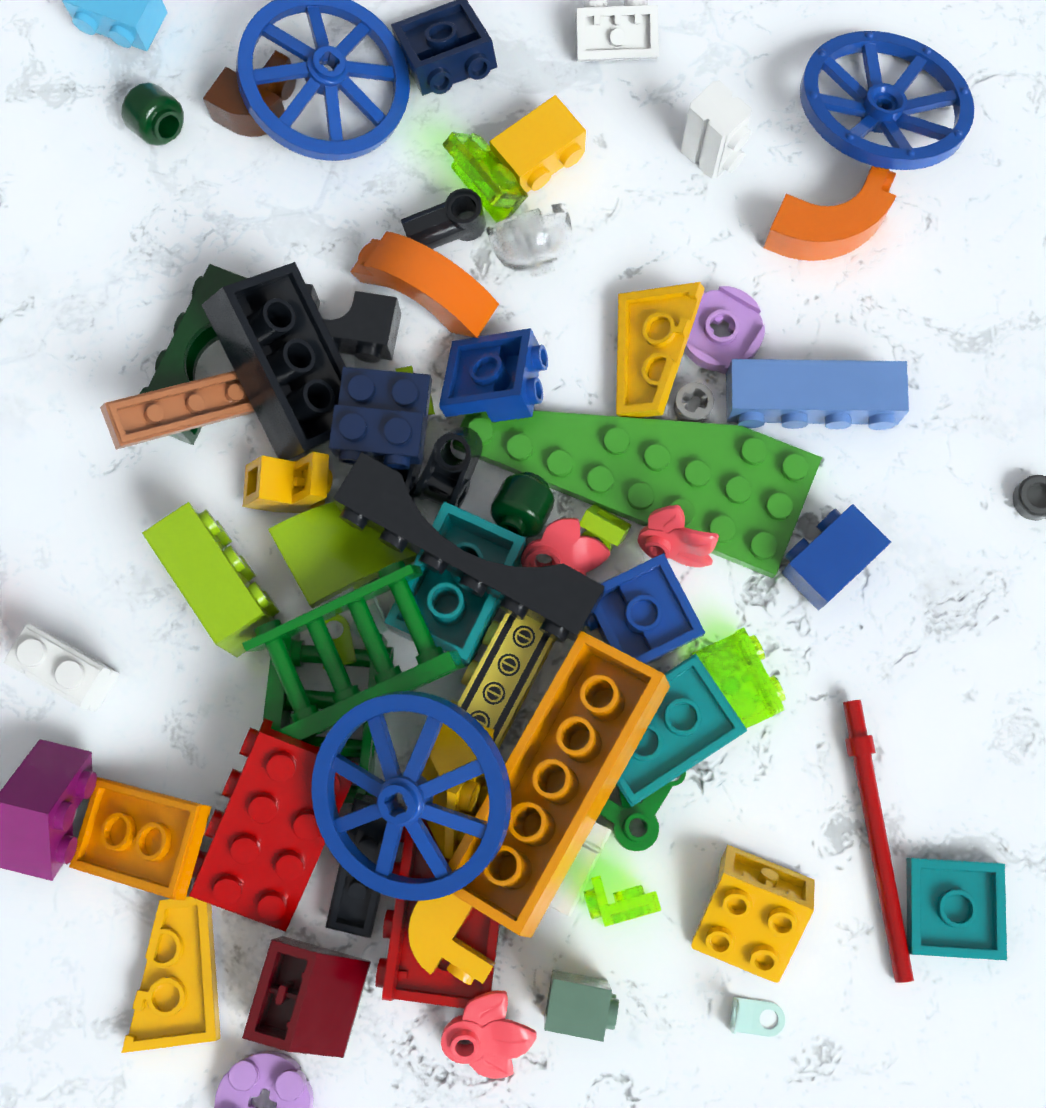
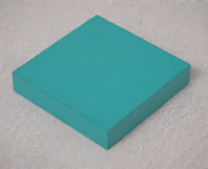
(956, 909)

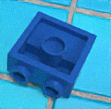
(494, 376)
(646, 612)

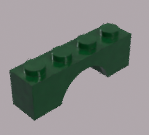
(191, 338)

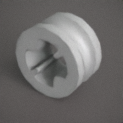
(687, 392)

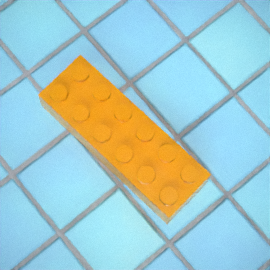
(562, 779)

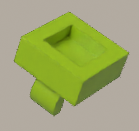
(605, 526)

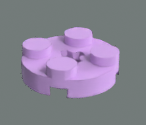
(744, 325)
(266, 1071)

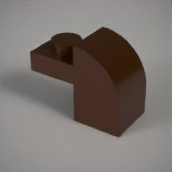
(227, 105)

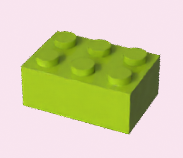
(211, 576)

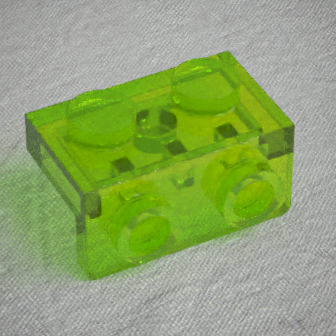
(485, 174)

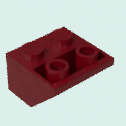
(306, 998)

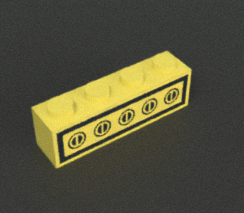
(505, 673)

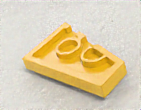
(651, 345)
(179, 980)

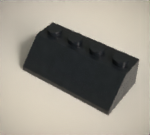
(280, 356)

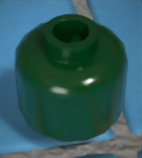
(152, 114)
(523, 504)

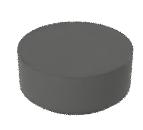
(1030, 498)

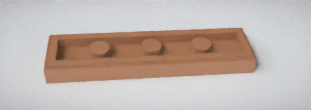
(175, 409)

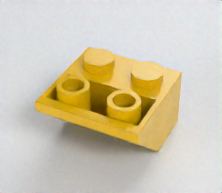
(447, 754)

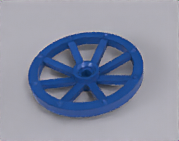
(321, 80)
(884, 105)
(416, 794)

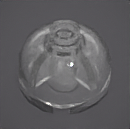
(533, 239)

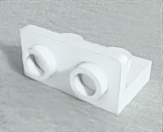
(617, 31)

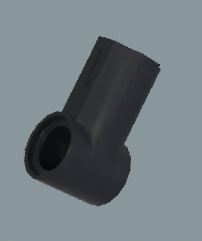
(440, 223)

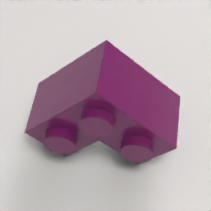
(41, 808)

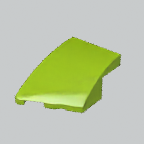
(331, 554)

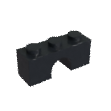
(367, 328)

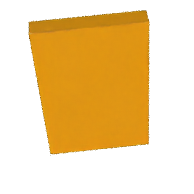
(141, 838)

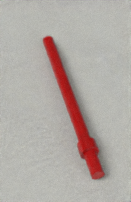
(860, 747)

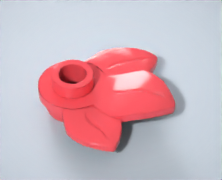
(667, 535)
(566, 546)
(492, 1036)

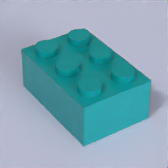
(450, 612)

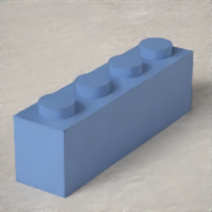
(816, 393)

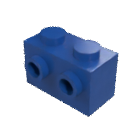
(835, 556)

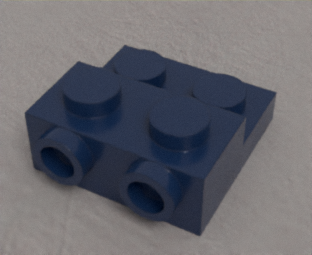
(445, 46)
(381, 417)

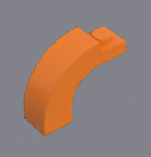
(828, 232)
(429, 280)

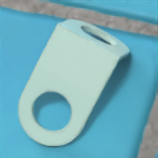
(377, 614)
(746, 1017)

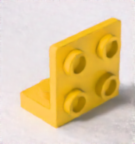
(755, 914)

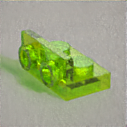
(742, 678)
(628, 903)

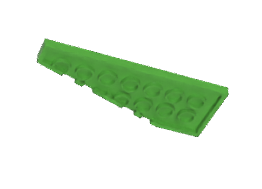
(718, 473)

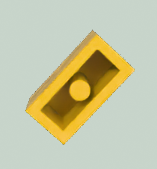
(540, 144)

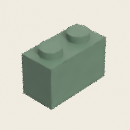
(580, 1006)

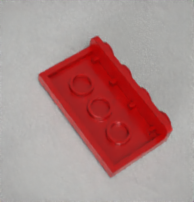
(268, 832)
(401, 973)

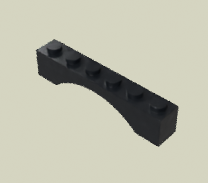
(549, 594)

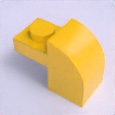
(286, 484)
(433, 937)

